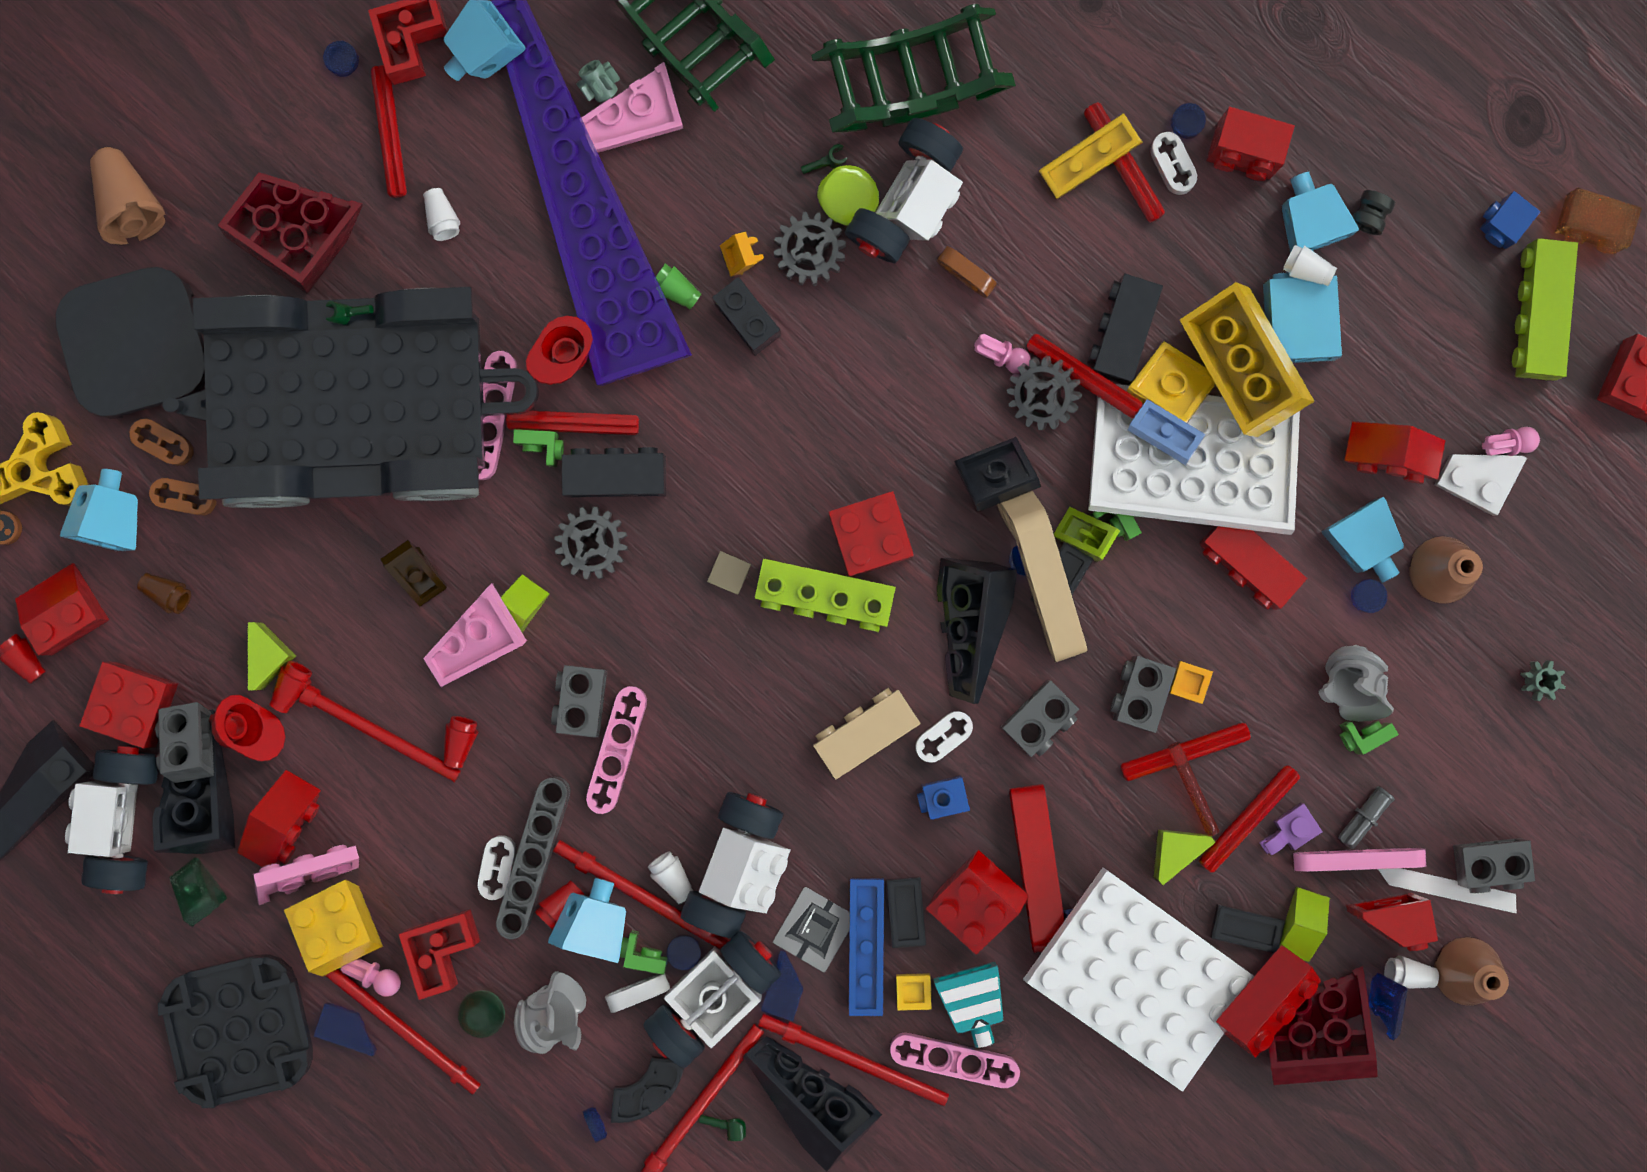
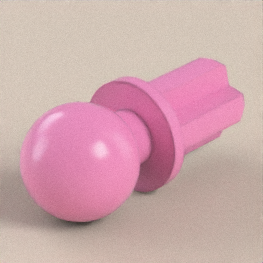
(1002, 353)
(1512, 442)
(385, 982)

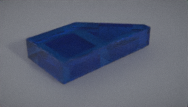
(784, 994)
(1388, 1001)
(344, 1028)

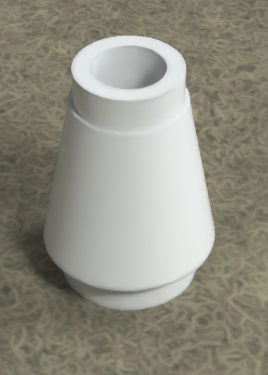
(440, 216)
(1309, 266)
(671, 876)
(1411, 973)

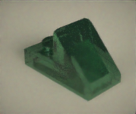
(196, 891)

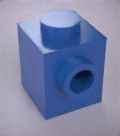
(1508, 220)
(943, 798)

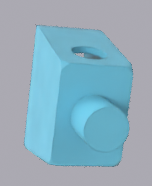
(480, 41)
(1316, 215)
(103, 514)
(1367, 539)
(591, 924)

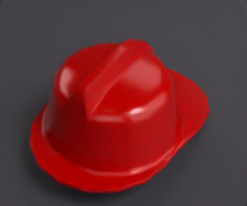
(559, 350)
(247, 728)

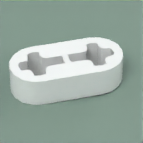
(1180, 159)
(938, 730)
(489, 865)
(637, 992)

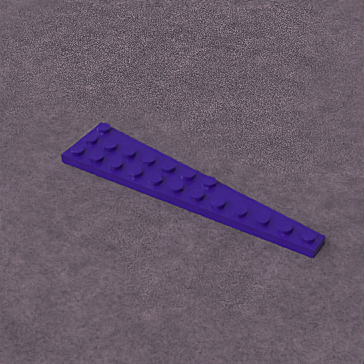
(596, 242)

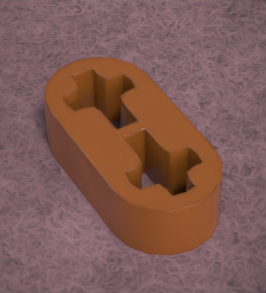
(966, 272)
(158, 449)
(180, 504)

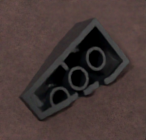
(40, 783)
(195, 813)

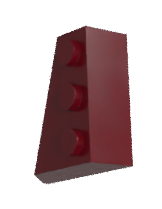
(290, 227)
(1327, 1036)

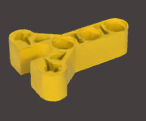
(33, 451)

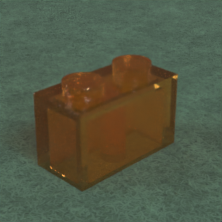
(1598, 221)

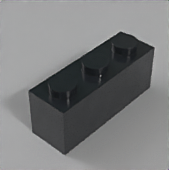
(1125, 328)
(613, 473)

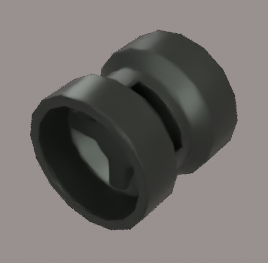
(1373, 212)

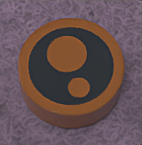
(9, 528)

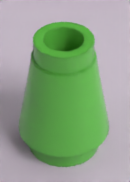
(677, 287)

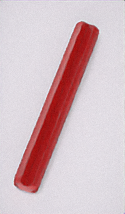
(388, 132)
(1128, 169)
(1088, 377)
(574, 422)
(1192, 749)
(1249, 818)

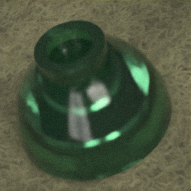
(481, 1014)

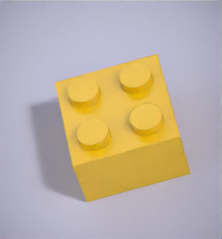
(333, 928)

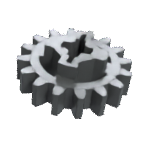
(802, 236)
(1035, 383)
(582, 556)

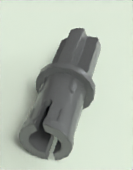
(1366, 817)

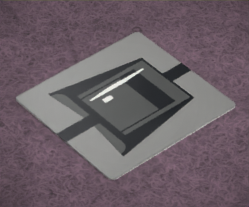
(814, 929)

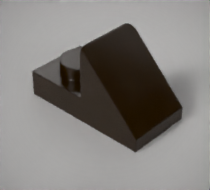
(413, 572)

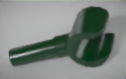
(825, 161)
(344, 312)
(735, 1127)

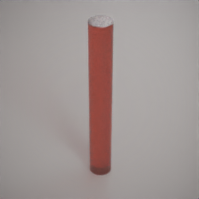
(1193, 789)

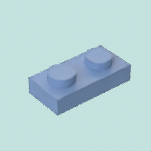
(1166, 432)

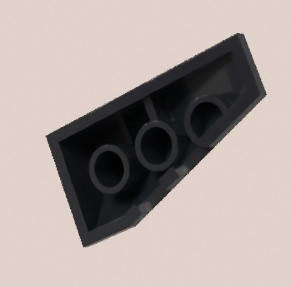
(976, 609)
(816, 1108)

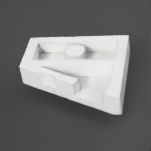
(1481, 479)

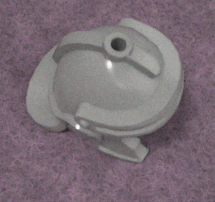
(1357, 684)
(550, 1015)

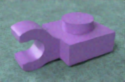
(1294, 829)

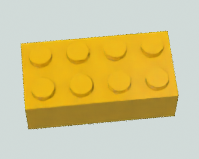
(1246, 360)

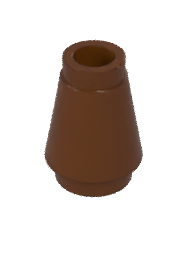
(166, 593)

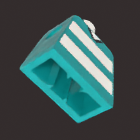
(973, 1001)

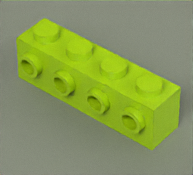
(1545, 309)
(824, 593)

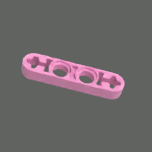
(498, 420)
(619, 750)
(1359, 859)
(956, 1054)

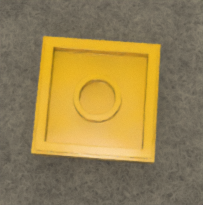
(1173, 382)

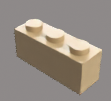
(865, 732)

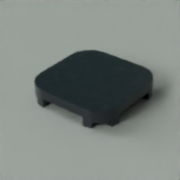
(131, 342)
(236, 1030)

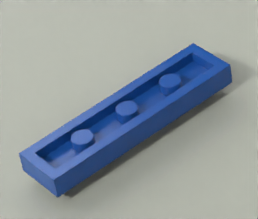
(866, 946)

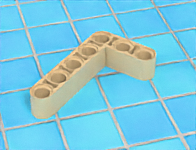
(1045, 574)

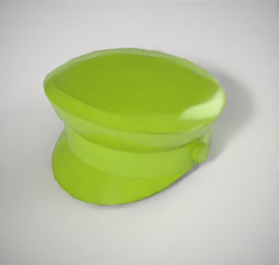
(846, 191)

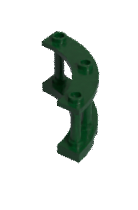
(730, 27)
(918, 104)

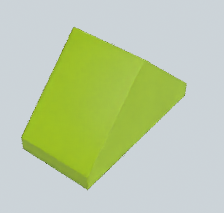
(1086, 534)
(524, 600)
(265, 656)
(1176, 851)
(1305, 923)

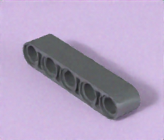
(522, 869)

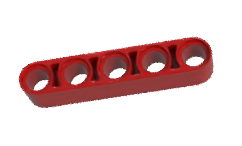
(1037, 863)

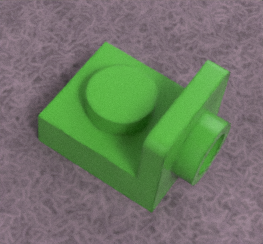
(534, 441)
(1125, 523)
(1373, 736)
(646, 960)

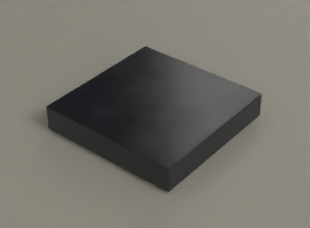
(997, 474)

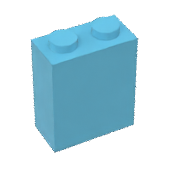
(1304, 317)

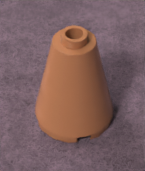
(122, 199)
(1444, 569)
(1470, 972)

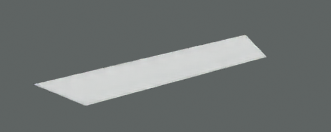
(1448, 889)

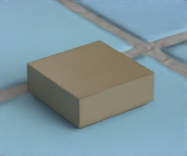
(729, 573)

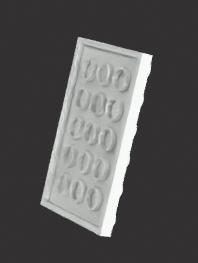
(1226, 483)
(1139, 979)

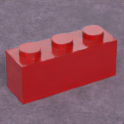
(1253, 564)
(1269, 1001)

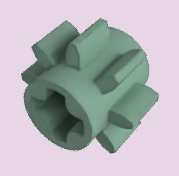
(598, 81)
(1550, 686)

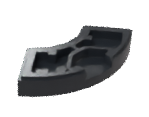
(647, 1093)

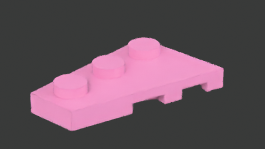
(636, 113)
(475, 639)
(293, 876)

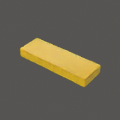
(1090, 156)

